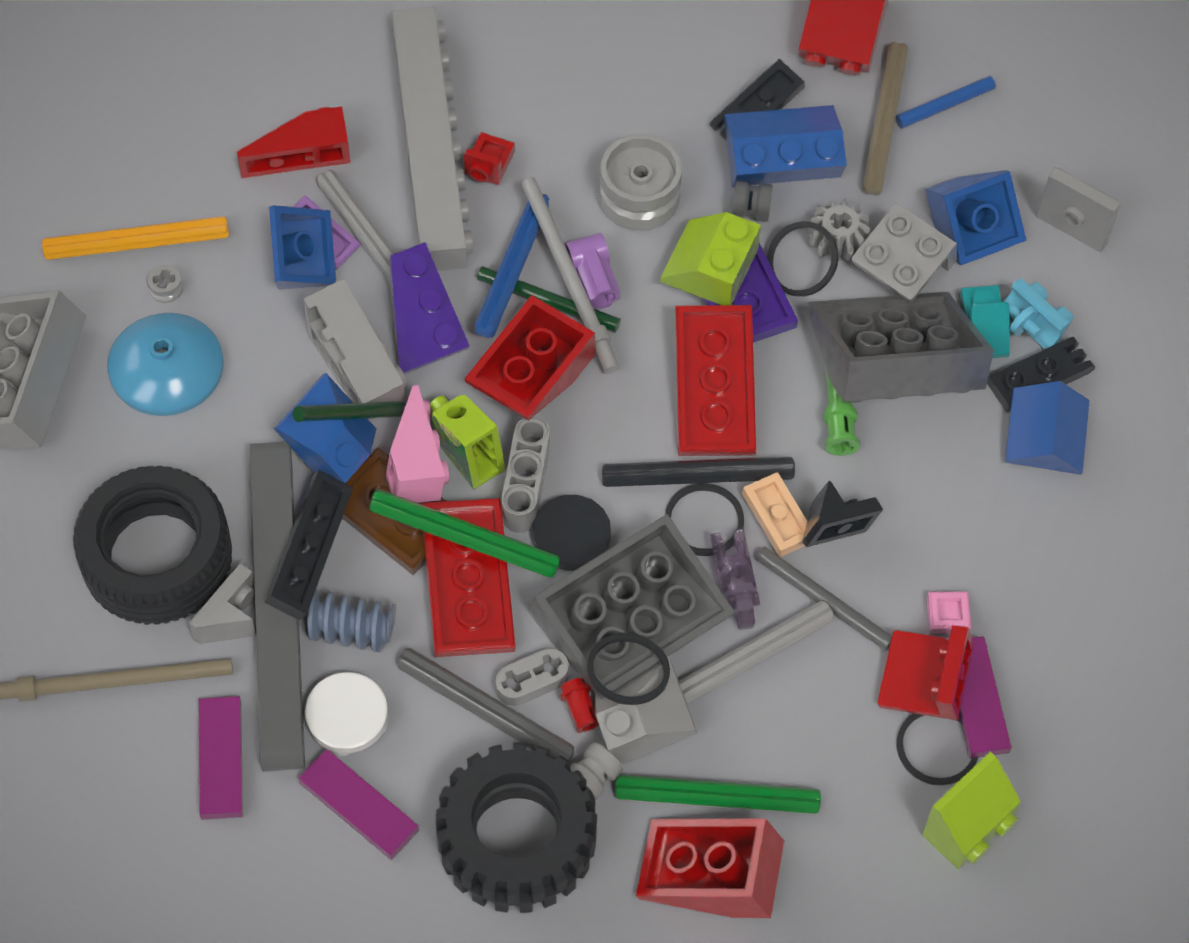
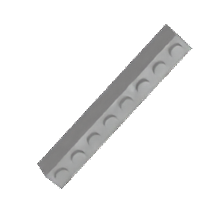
(429, 137)

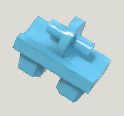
(1035, 314)

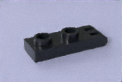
(768, 92)
(1043, 367)

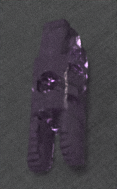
(740, 593)

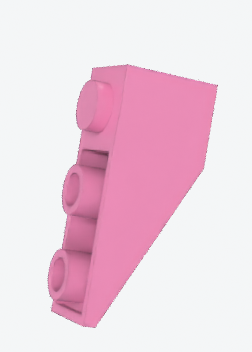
(414, 458)

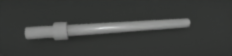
(570, 275)

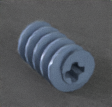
(350, 622)

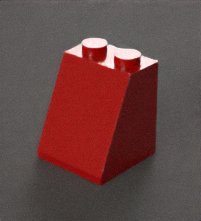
(842, 33)

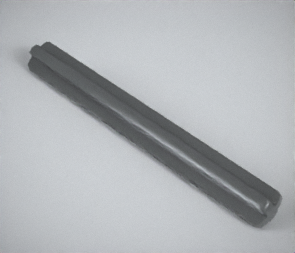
(482, 704)

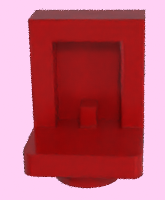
(488, 158)

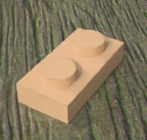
(776, 513)

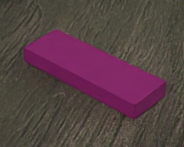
(981, 707)
(220, 758)
(358, 804)

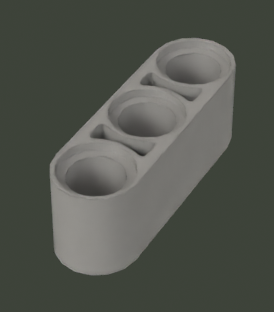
(520, 489)

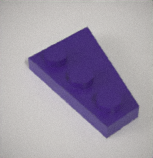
(422, 311)

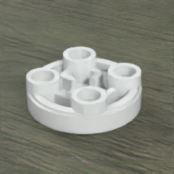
(346, 713)

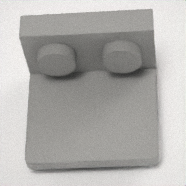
(905, 252)

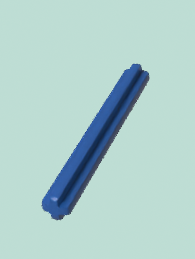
(508, 273)

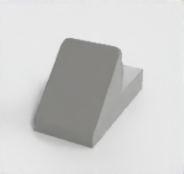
(221, 615)

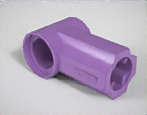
(592, 264)

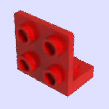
(926, 673)

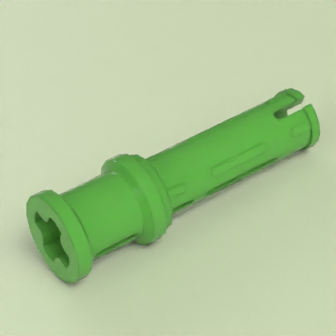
(841, 421)

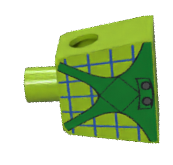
(459, 427)

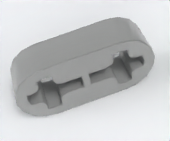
(528, 670)

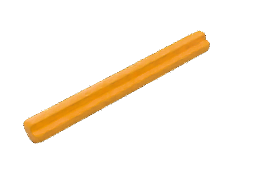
(135, 237)

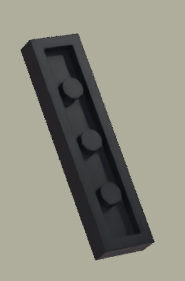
(309, 545)

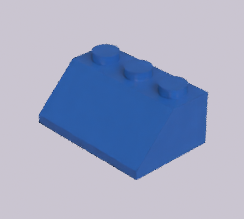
(785, 145)

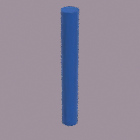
(945, 102)

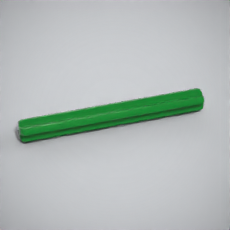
(464, 533)
(718, 794)

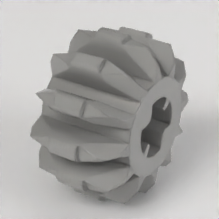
(845, 225)

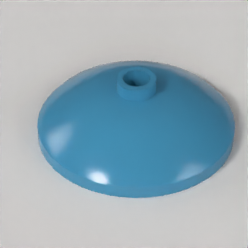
(168, 380)

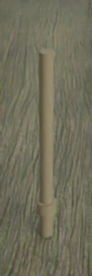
(29, 687)

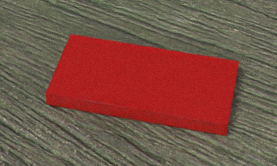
(715, 380)
(468, 587)

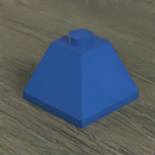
(977, 213)
(329, 445)

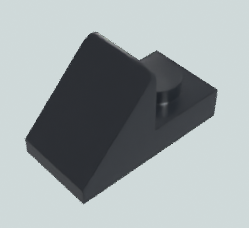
(834, 519)

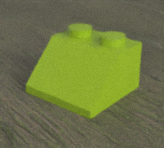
(713, 257)
(973, 813)

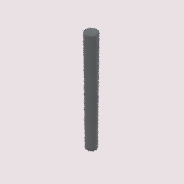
(818, 593)

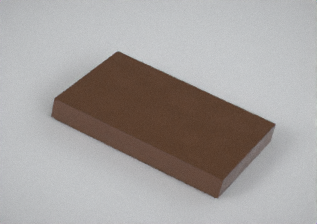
(394, 538)

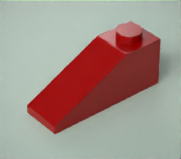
(303, 143)

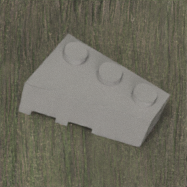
(352, 347)

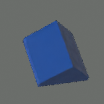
(302, 247)
(1047, 427)

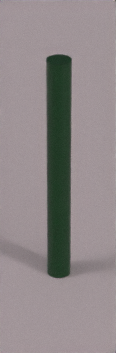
(554, 300)
(348, 411)

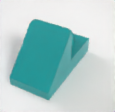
(989, 316)

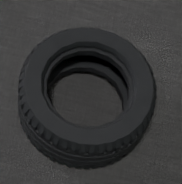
(131, 498)

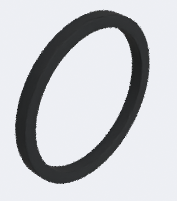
(834, 260)
(713, 488)
(628, 700)
(914, 772)

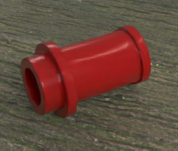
(580, 704)

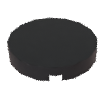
(573, 530)

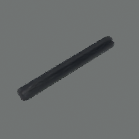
(696, 471)

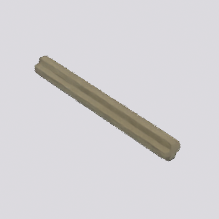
(885, 118)

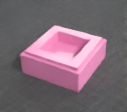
(947, 610)

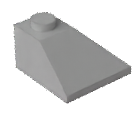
(645, 727)

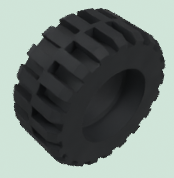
(507, 776)

